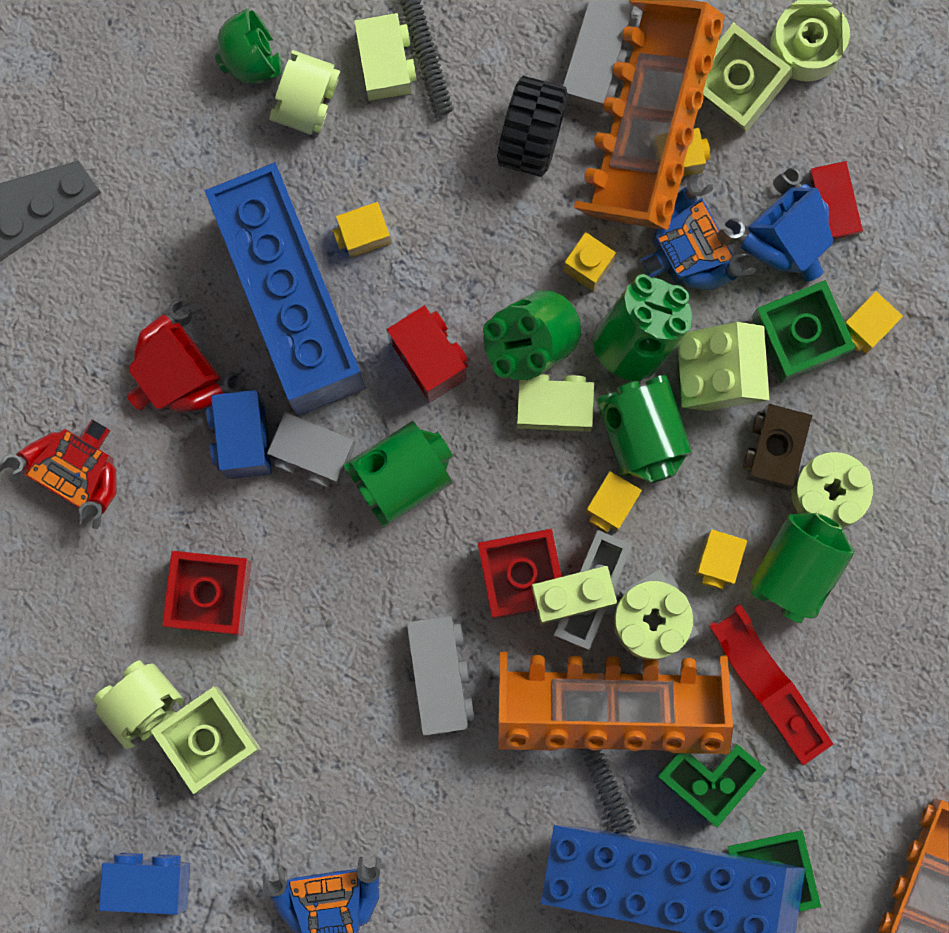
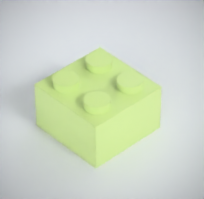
(744, 77)
(723, 366)
(205, 740)

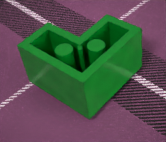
(712, 791)

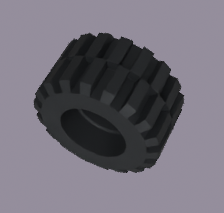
(532, 126)

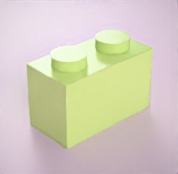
(383, 56)
(555, 404)
(574, 594)

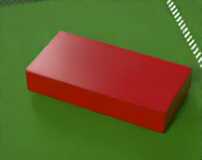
(837, 191)

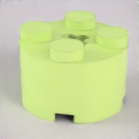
(827, 31)
(303, 91)
(850, 481)
(670, 607)
(137, 703)

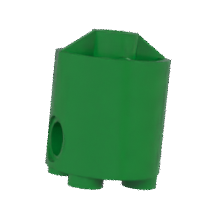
(642, 328)
(531, 335)
(645, 429)
(401, 471)
(802, 565)

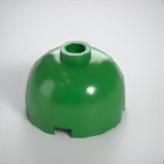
(246, 49)

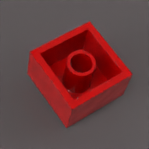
(427, 352)
(512, 567)
(207, 593)

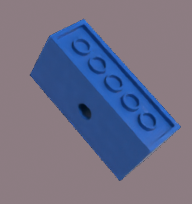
(285, 289)
(669, 884)

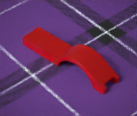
(770, 686)

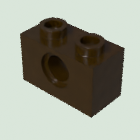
(792, 430)

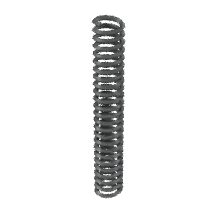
(429, 57)
(609, 786)

